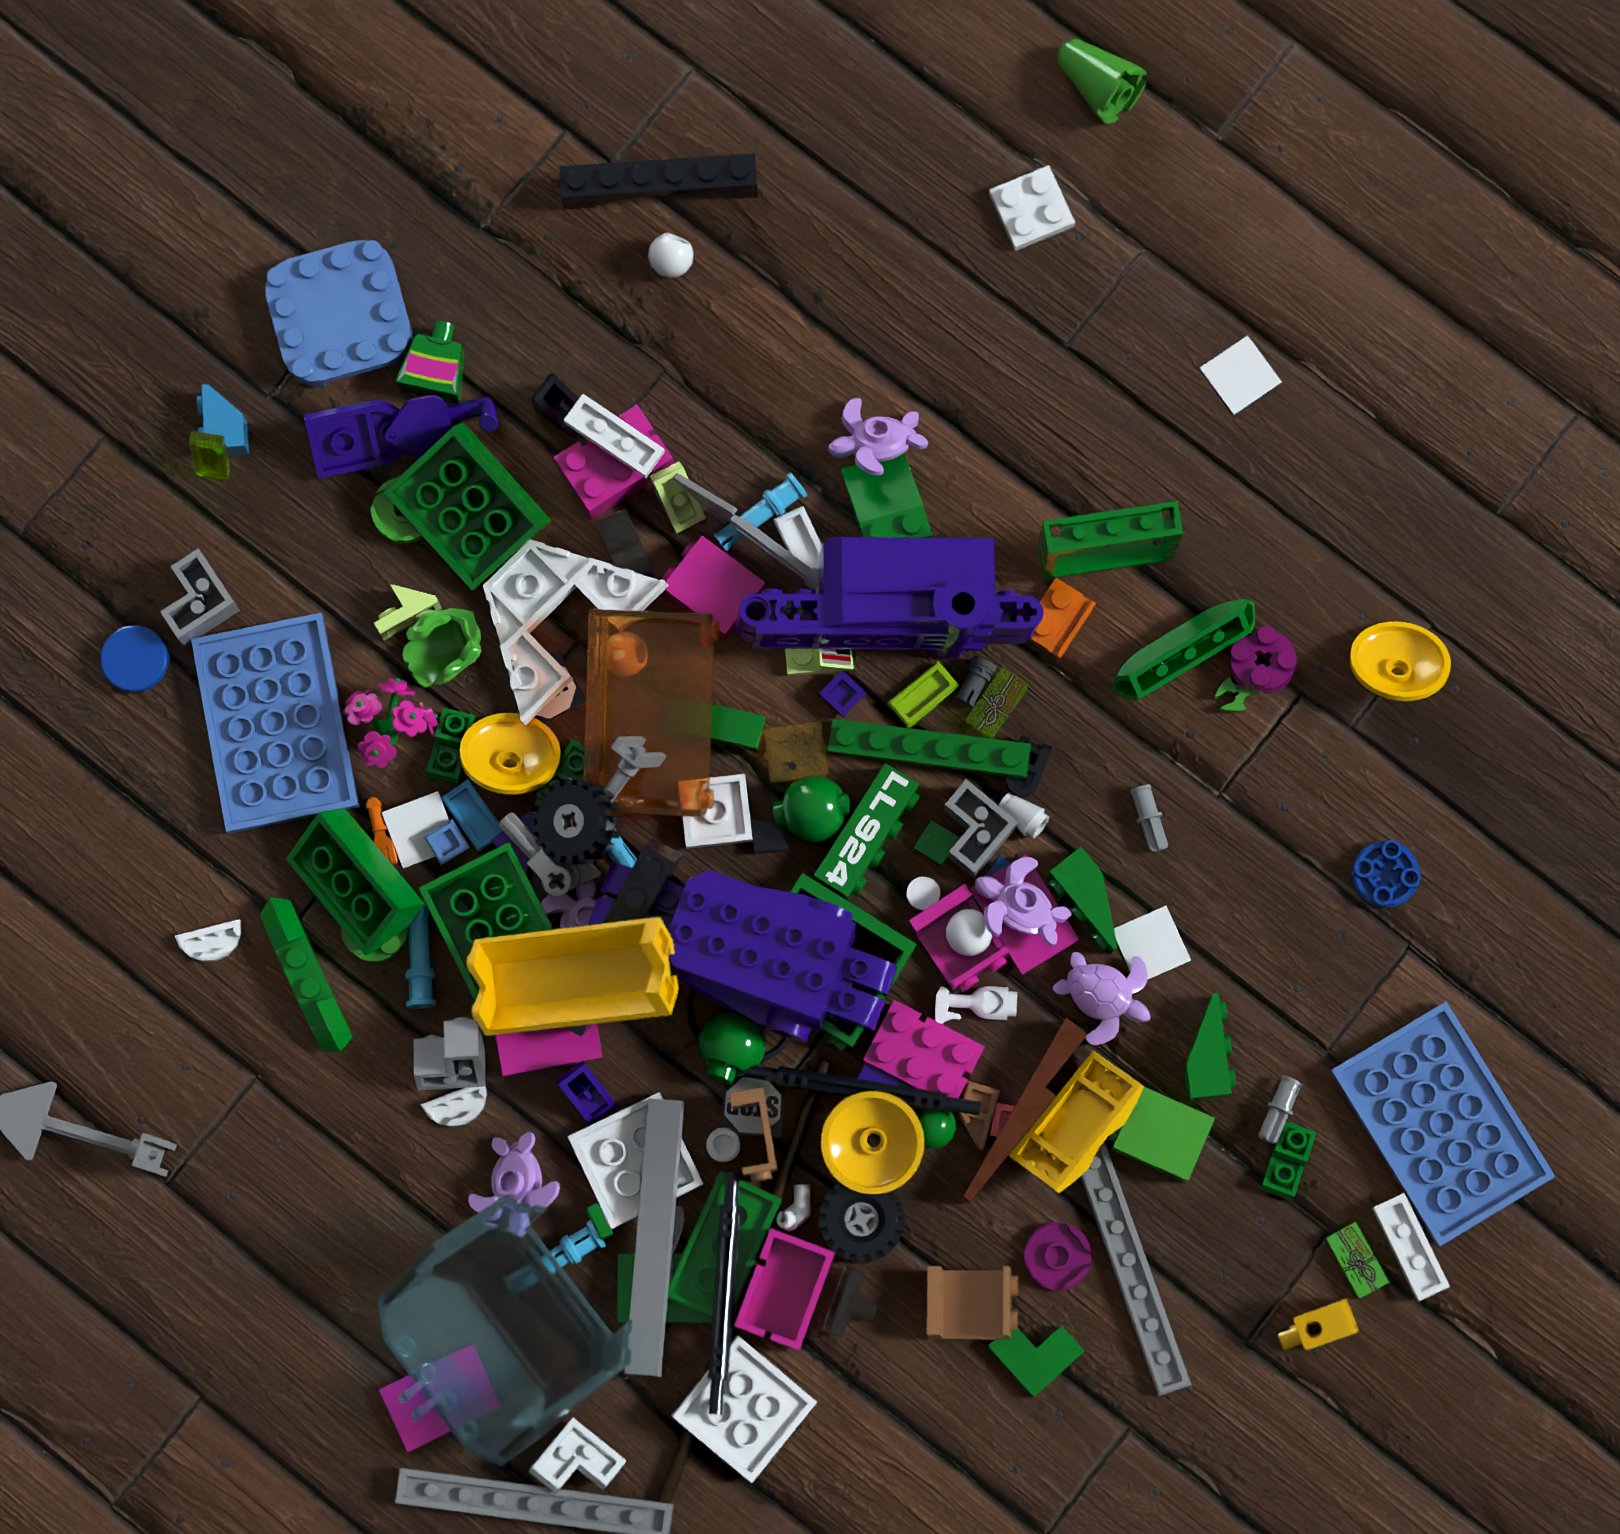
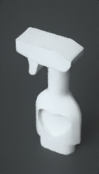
(985, 1002)

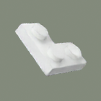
(578, 1450)

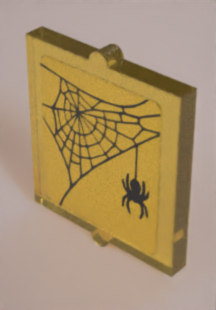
(795, 751)

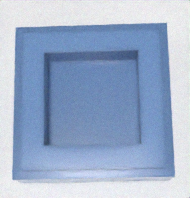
(446, 841)

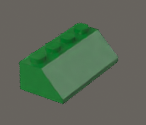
(354, 880)

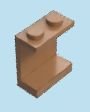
(754, 1098)
(971, 1304)

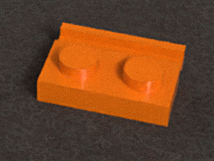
(1062, 618)

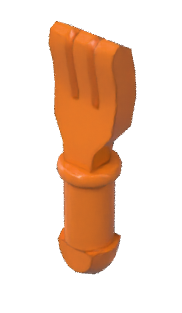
(381, 840)

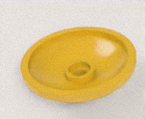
(1400, 661)
(508, 755)
(866, 1166)

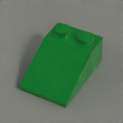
(887, 502)

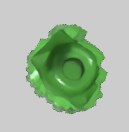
(441, 646)

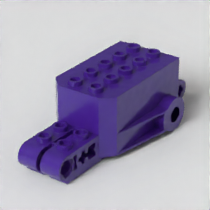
(894, 598)
(765, 952)

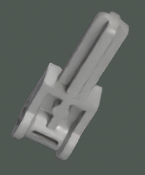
(540, 863)

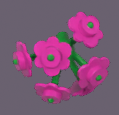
(378, 744)

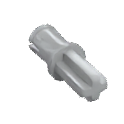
(1149, 818)
(1279, 1109)

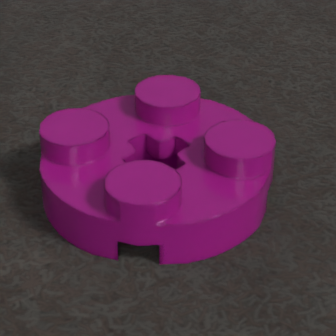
(1259, 677)

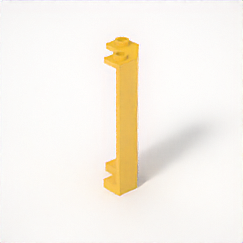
(573, 976)

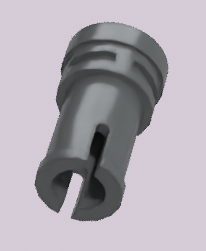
(978, 674)

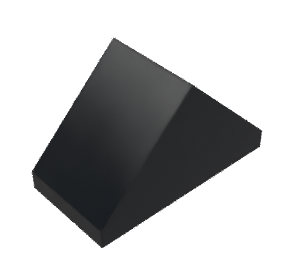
(554, 402)

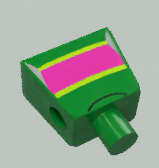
(434, 365)

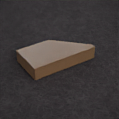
(979, 1125)

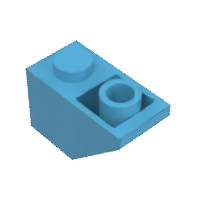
(224, 420)

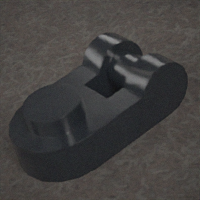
(1025, 787)

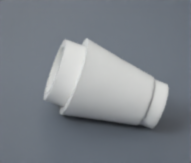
(1029, 816)

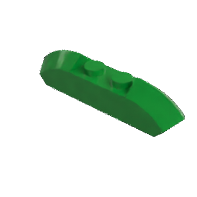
(1184, 648)
(305, 975)

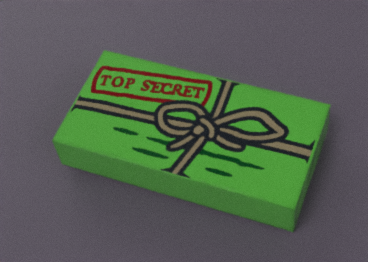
(1356, 1260)

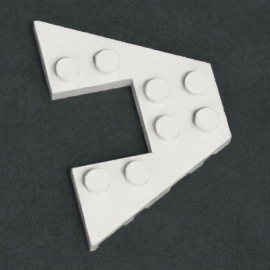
(530, 589)

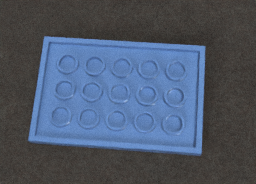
(274, 722)
(1442, 1124)

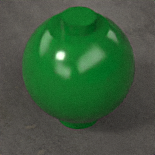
(812, 808)
(730, 1045)

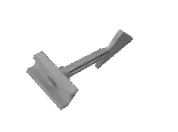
(725, 512)
(633, 759)
(26, 1116)

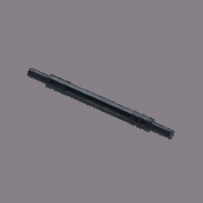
(847, 1086)
(724, 1293)

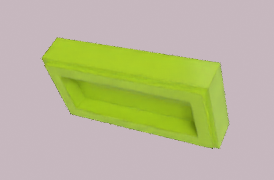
(923, 695)

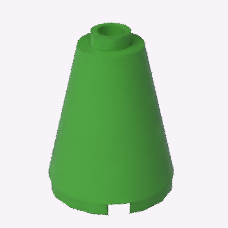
(1101, 78)

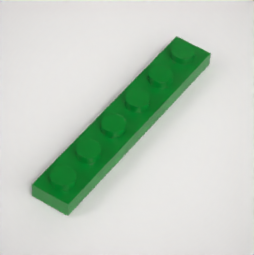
(929, 748)

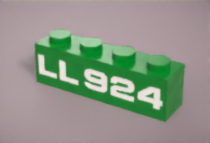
(867, 832)

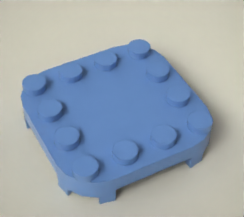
(338, 312)

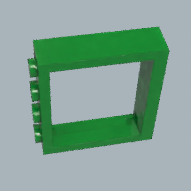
(1109, 540)
(871, 926)

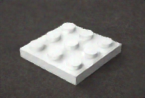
(613, 1161)
(757, 1414)

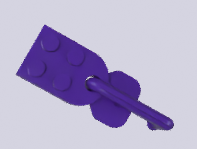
(354, 439)

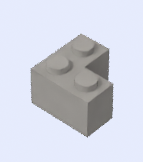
(205, 603)
(985, 824)
(451, 1060)

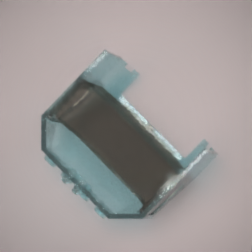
(498, 1333)

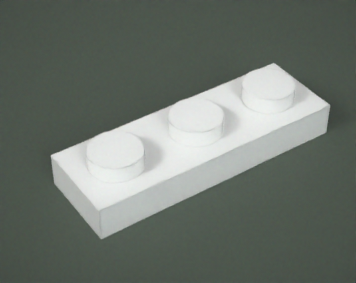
(614, 436)
(1410, 1247)

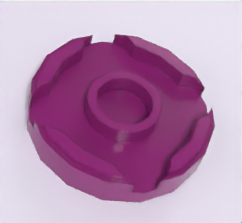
(1057, 1256)

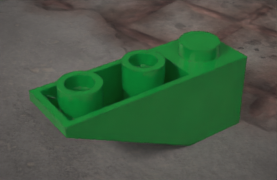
(1085, 890)
(1207, 1064)

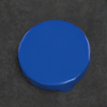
(134, 659)
(1385, 874)

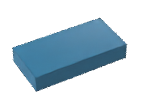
(472, 815)

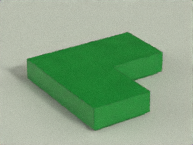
(1039, 1365)

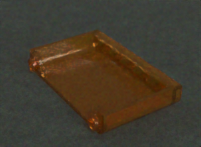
(655, 682)

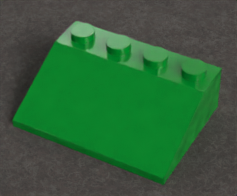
(467, 505)
(482, 902)

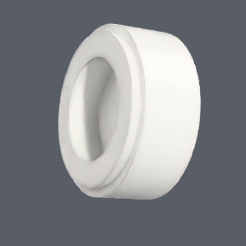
(922, 893)
(723, 1145)

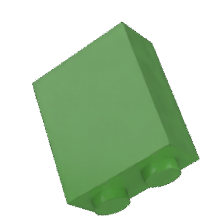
(1163, 1135)

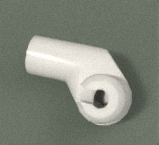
(797, 1212)

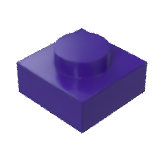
(842, 694)

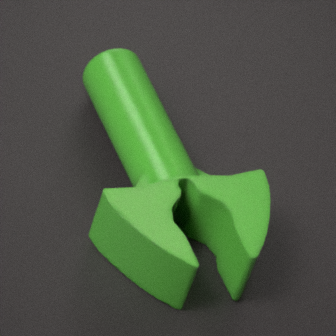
(1237, 705)

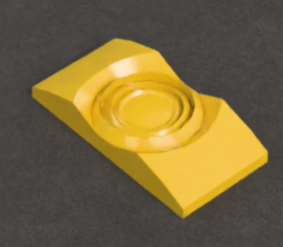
(1077, 1123)

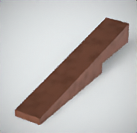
(1030, 1105)

